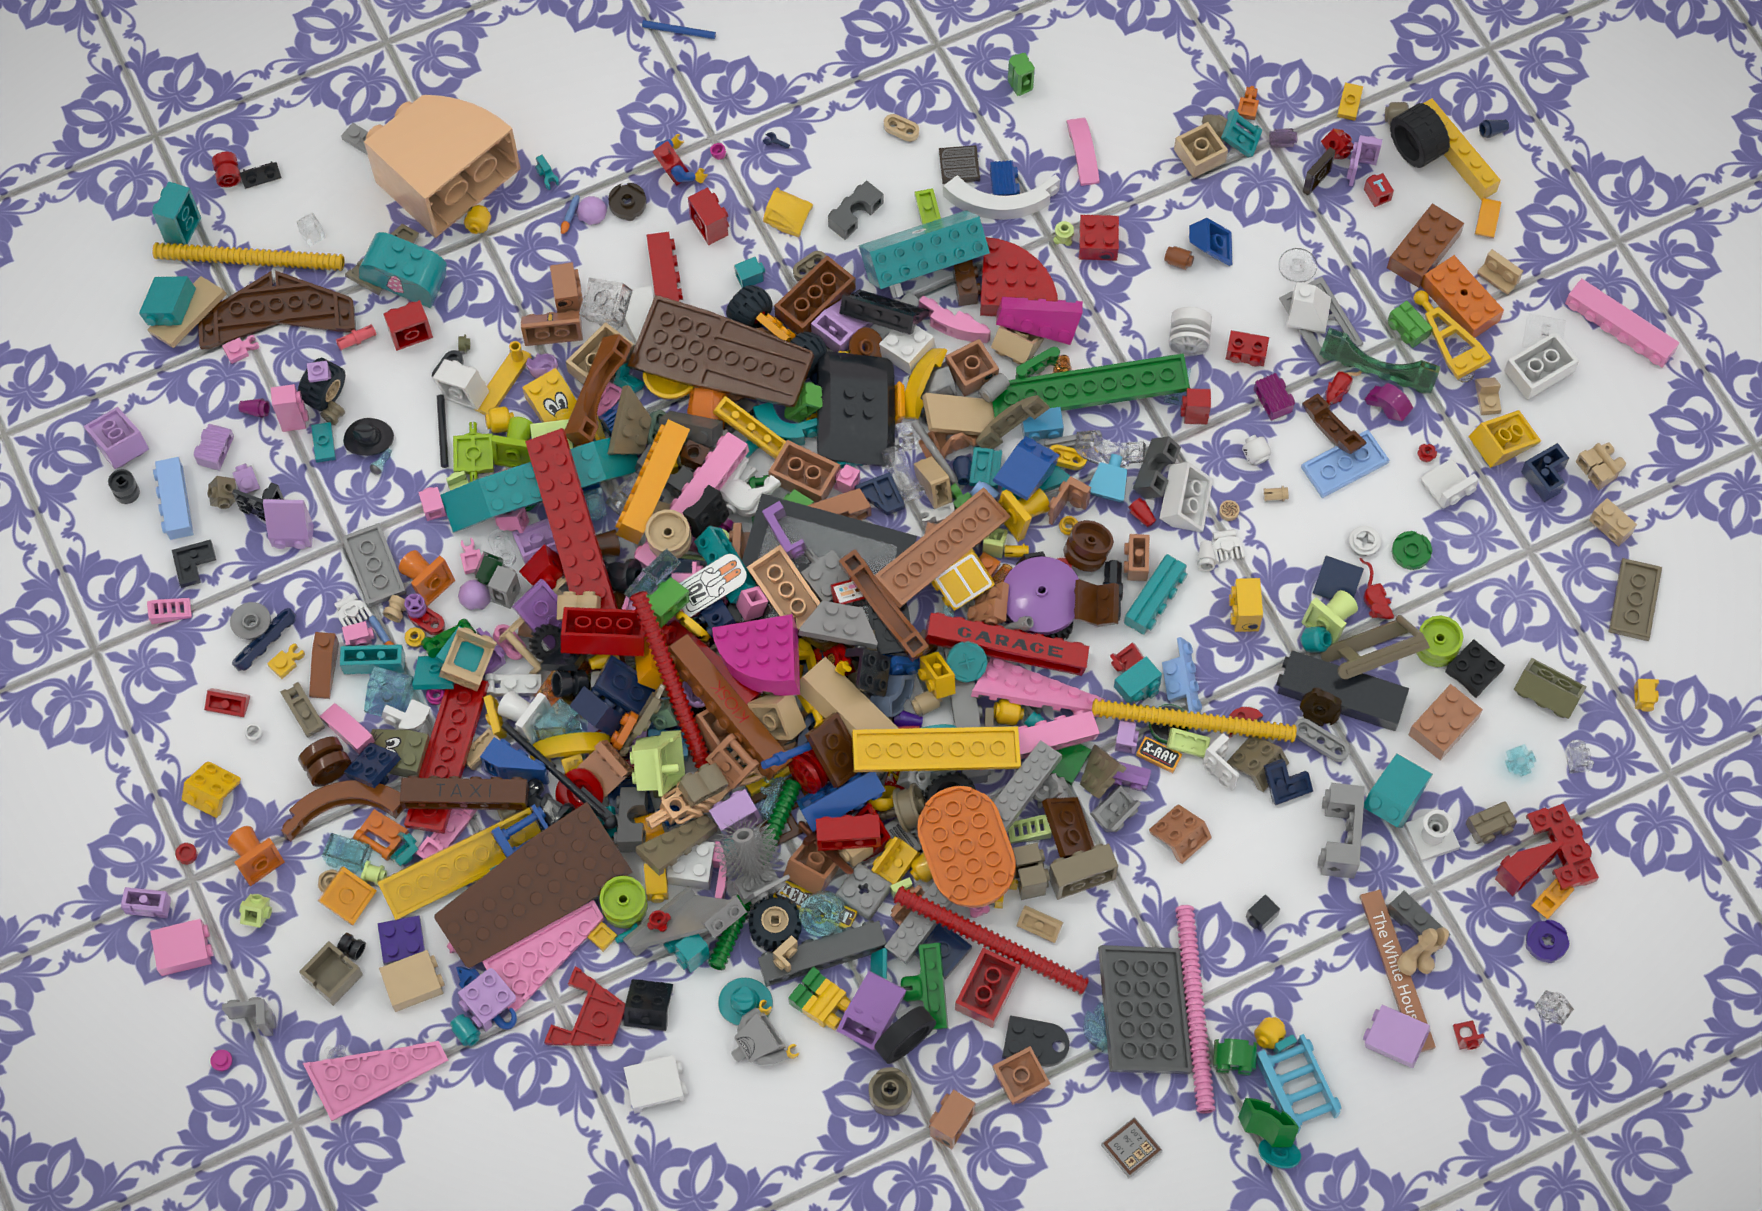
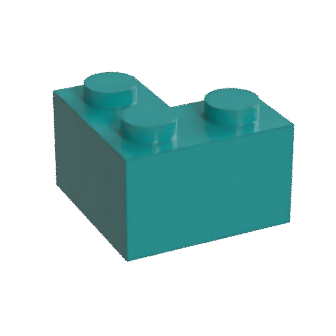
(1139, 681)
(690, 951)

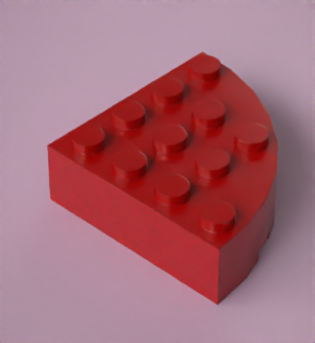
(1012, 273)

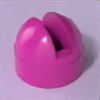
(718, 151)

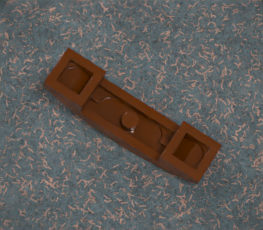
(1331, 426)

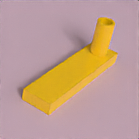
(505, 377)

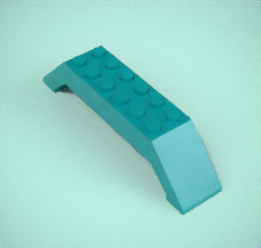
(519, 489)

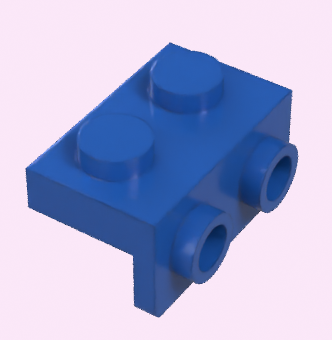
(903, 665)

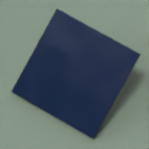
(1337, 576)

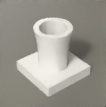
(524, 713)
(1432, 835)

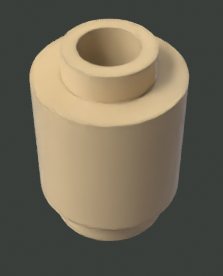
(925, 703)

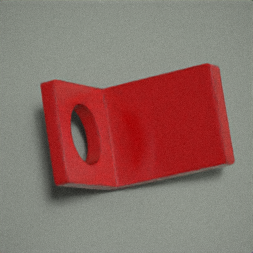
(1471, 1042)

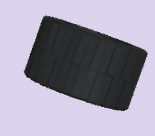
(1419, 135)

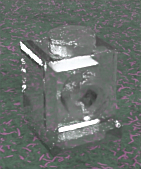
(907, 436)
(1578, 757)

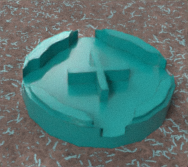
(967, 661)

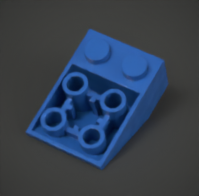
(505, 762)

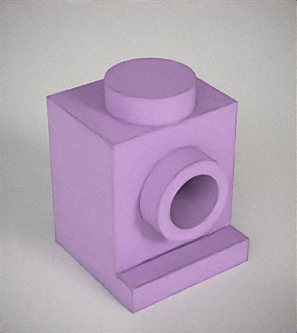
(1127, 737)

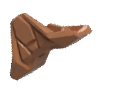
(947, 447)

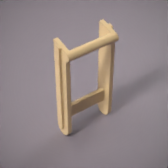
(508, 634)

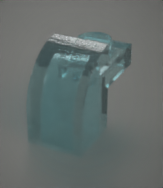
(1095, 1029)

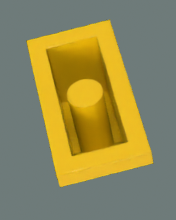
(656, 885)

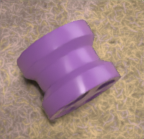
(415, 600)

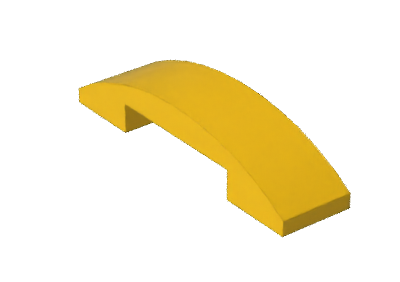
(919, 379)
(569, 744)

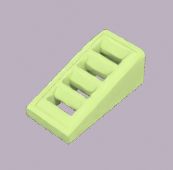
(1038, 835)

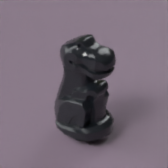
(623, 574)
(552, 808)

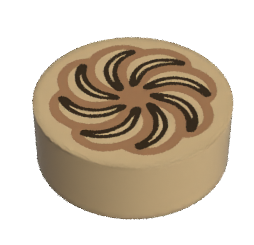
(1229, 510)

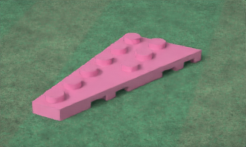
(536, 957)

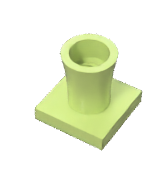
(1331, 615)

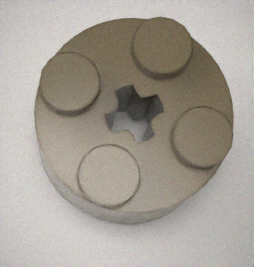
(878, 1091)

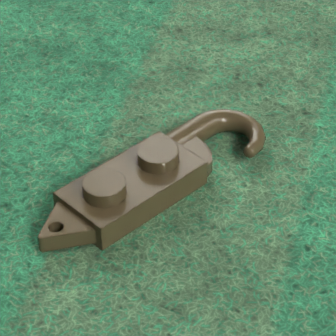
(643, 722)

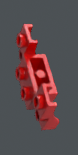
(1574, 853)

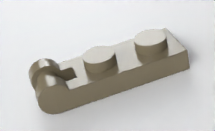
(303, 710)

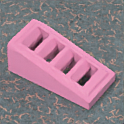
(154, 618)

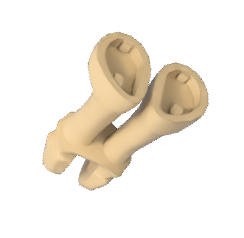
(1420, 954)

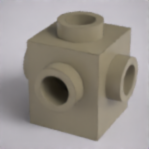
(220, 492)

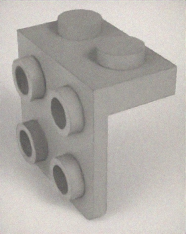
(254, 1007)

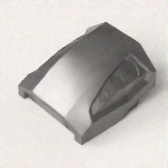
(940, 381)

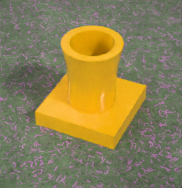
(1022, 511)

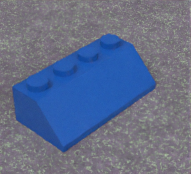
(838, 801)

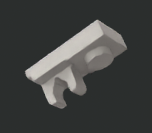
(355, 136)

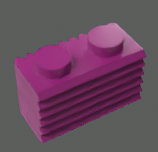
(1274, 396)

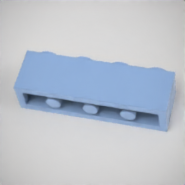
(174, 498)

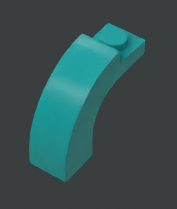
(793, 432)

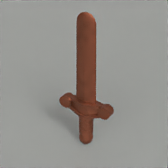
(812, 839)

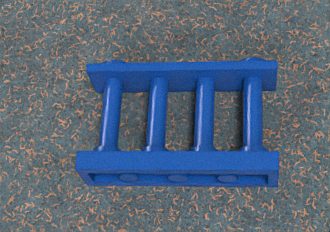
(502, 836)

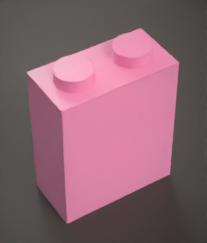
(181, 947)

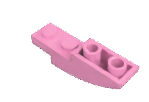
(959, 326)

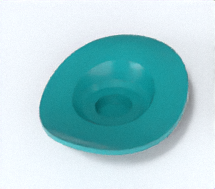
(742, 996)

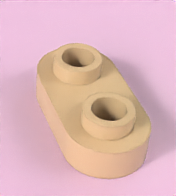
(902, 127)

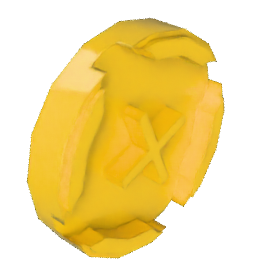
(692, 626)

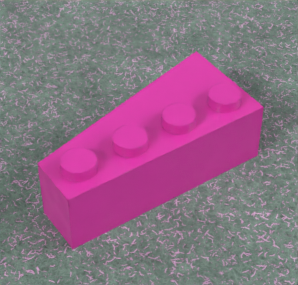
(1041, 317)

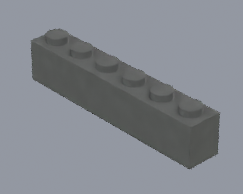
(825, 952)

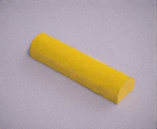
(749, 427)

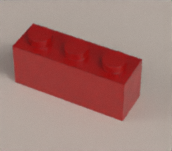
(848, 832)

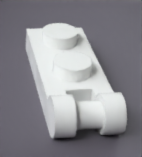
(520, 683)

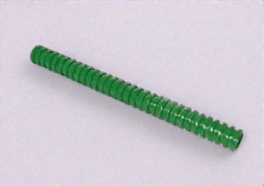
(778, 820)

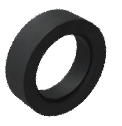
(905, 1034)

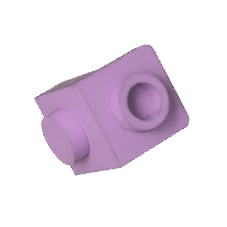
(318, 371)
(245, 478)

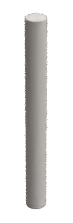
(934, 451)

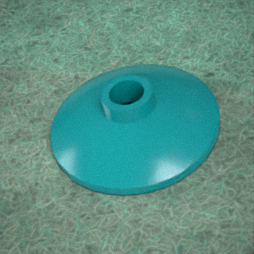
(1279, 1156)

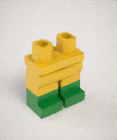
(819, 999)

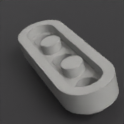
(1330, 744)

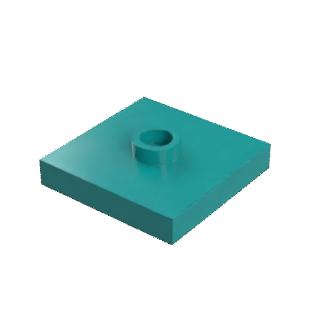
(427, 675)

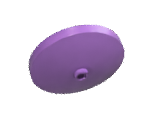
(1049, 610)

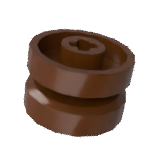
(1088, 545)
(324, 761)

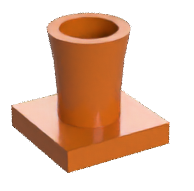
(427, 578)
(255, 857)

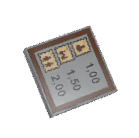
(1131, 1147)

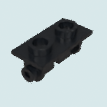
(260, 175)

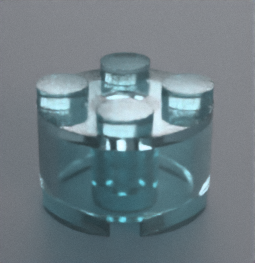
(811, 917)

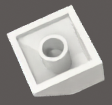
(1309, 308)

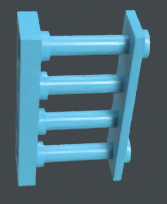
(1275, 1082)

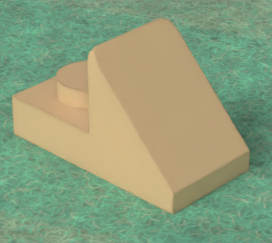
(1488, 395)

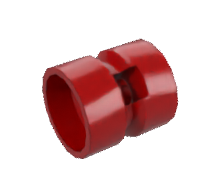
(226, 169)

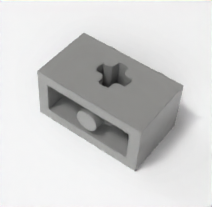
(504, 586)

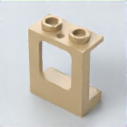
(460, 675)

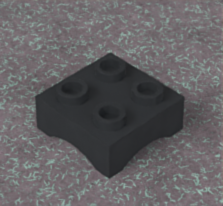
(706, 512)
(1475, 668)

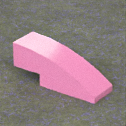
(347, 728)

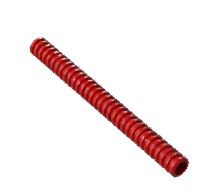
(670, 678)
(991, 940)

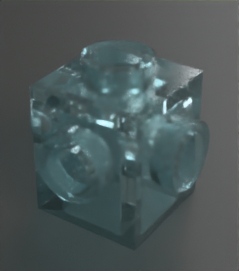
(1514, 754)

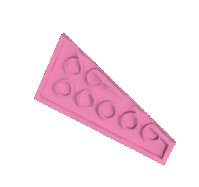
(1030, 688)
(360, 1078)

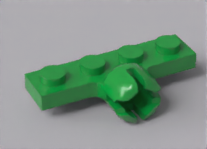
(929, 984)

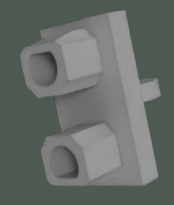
(1050, 789)

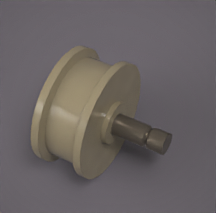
(907, 805)

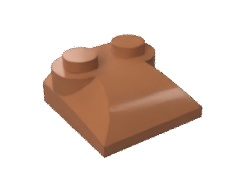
(1021, 1075)

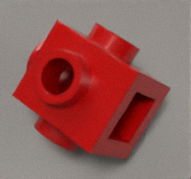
(1340, 142)

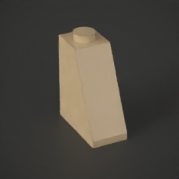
(935, 481)

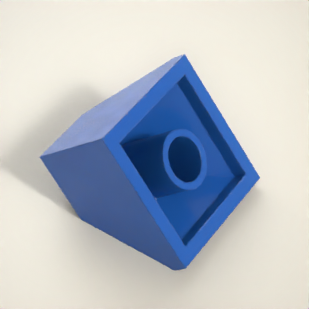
(1212, 239)

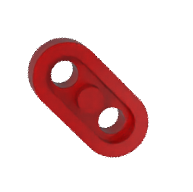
(428, 620)

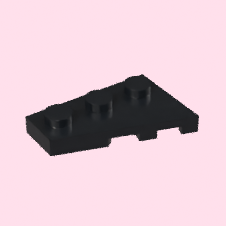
(563, 661)

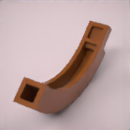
(337, 795)

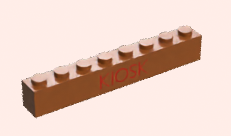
(725, 704)

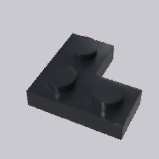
(188, 558)

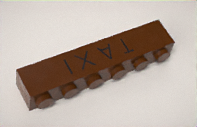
(464, 793)

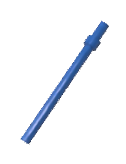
(781, 757)

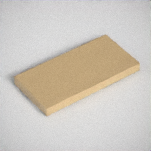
(204, 300)
(957, 413)

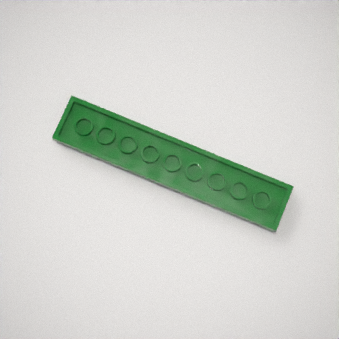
(1100, 384)

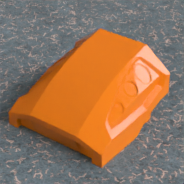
(703, 403)

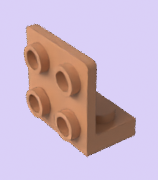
(1073, 491)
(607, 766)
(1181, 832)

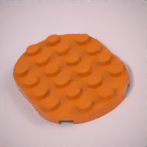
(966, 847)

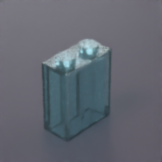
(654, 574)

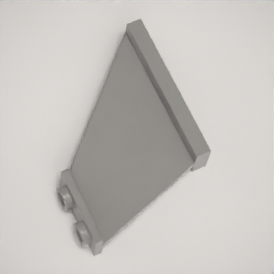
(689, 916)

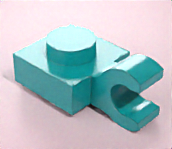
(544, 169)

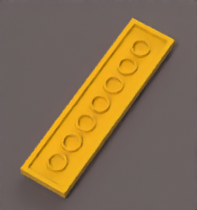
(936, 749)
(451, 867)

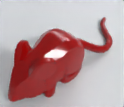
(1375, 598)

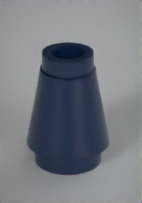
(1490, 128)
(962, 469)

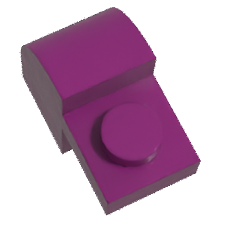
(1391, 399)

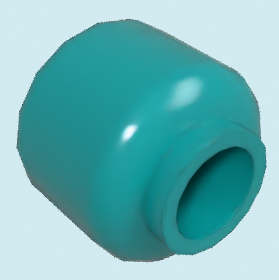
(1316, 639)

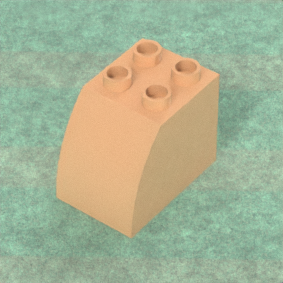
(441, 158)

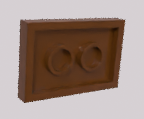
(833, 749)
(1067, 825)

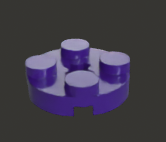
(1536, 945)

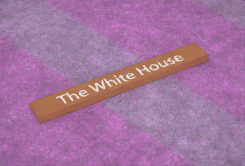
(1390, 951)

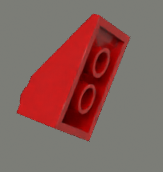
(1525, 865)

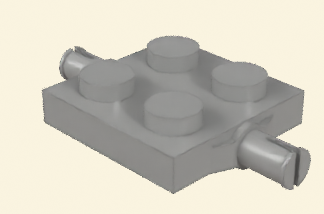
(823, 573)

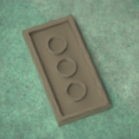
(1635, 599)

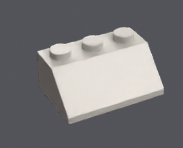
(1186, 497)

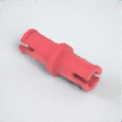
(356, 337)

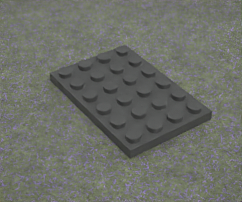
(1144, 1009)

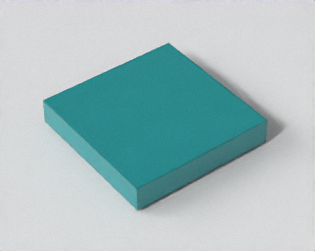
(466, 657)

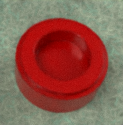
(186, 853)

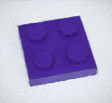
(400, 938)

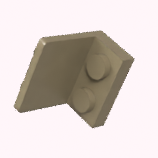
(1253, 756)

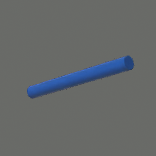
(679, 29)

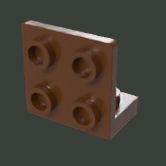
(1096, 603)

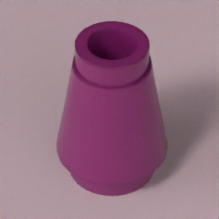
(255, 407)

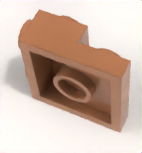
(990, 605)

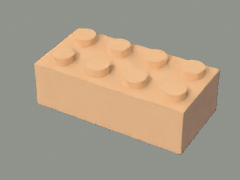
(784, 585)

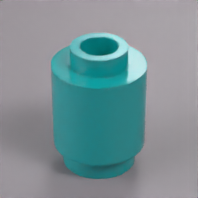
(465, 1030)

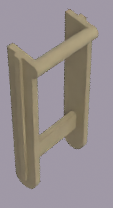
(1359, 664)

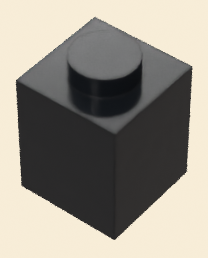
(1262, 913)

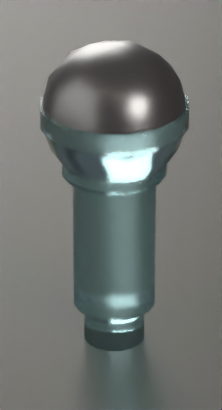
(377, 466)

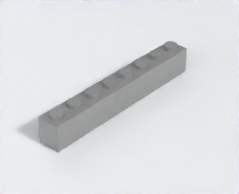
(967, 714)

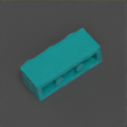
(364, 658)

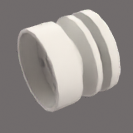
(1190, 331)

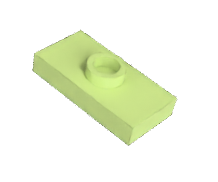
(1187, 742)

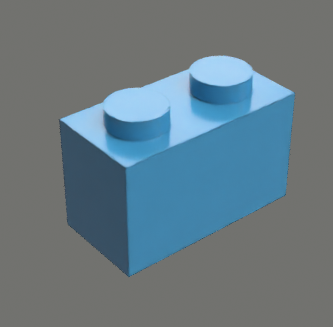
(1045, 426)

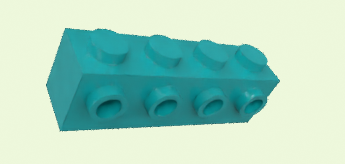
(713, 545)

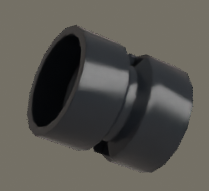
(123, 486)
(567, 683)

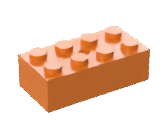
(1462, 296)

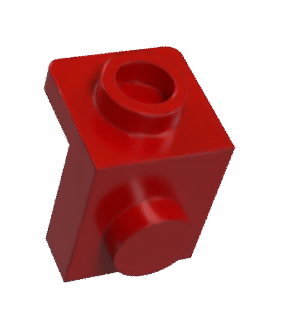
(1126, 658)

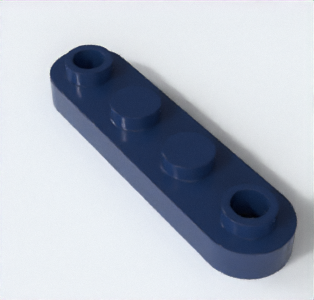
(258, 645)

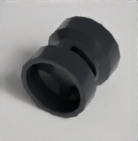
(351, 946)

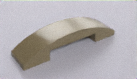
(1010, 418)

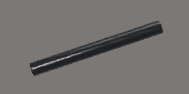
(442, 431)

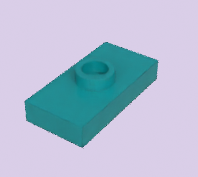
(323, 442)

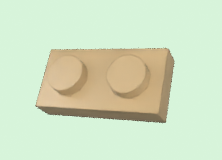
(1039, 924)

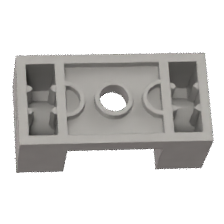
(1348, 803)

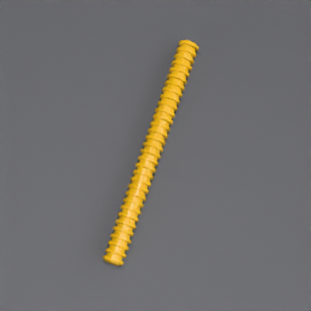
(248, 256)
(1193, 720)

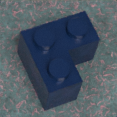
(1543, 471)
(597, 711)

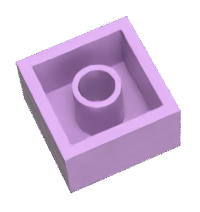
(737, 805)

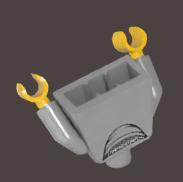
(759, 1039)

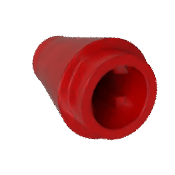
(1142, 512)

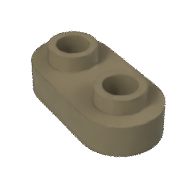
(807, 264)

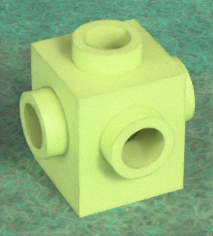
(255, 910)

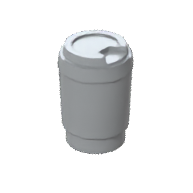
(994, 387)

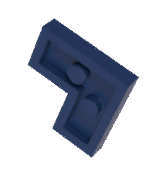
(1283, 786)

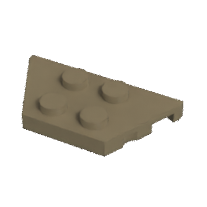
(630, 425)
(1099, 772)

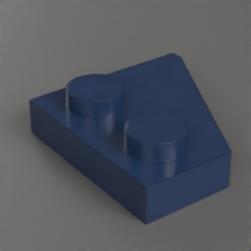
(882, 493)

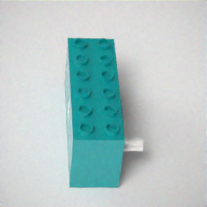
(923, 250)

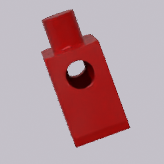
(543, 565)

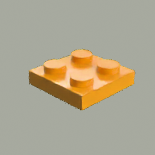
(347, 895)

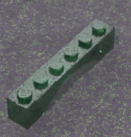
(1417, 375)

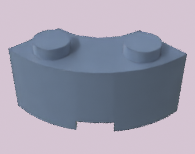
(898, 691)

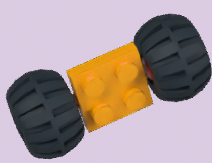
(753, 308)

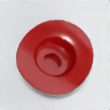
(581, 778)

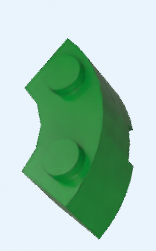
(1261, 1119)

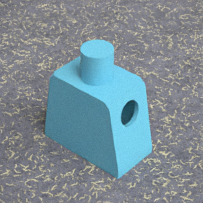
(1110, 480)

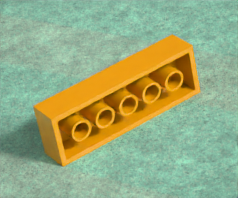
(651, 481)

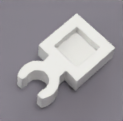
(937, 514)

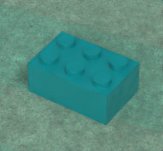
(176, 214)

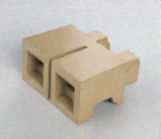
(1600, 465)

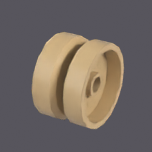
(668, 531)

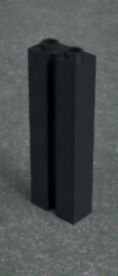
(1361, 696)

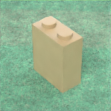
(412, 980)

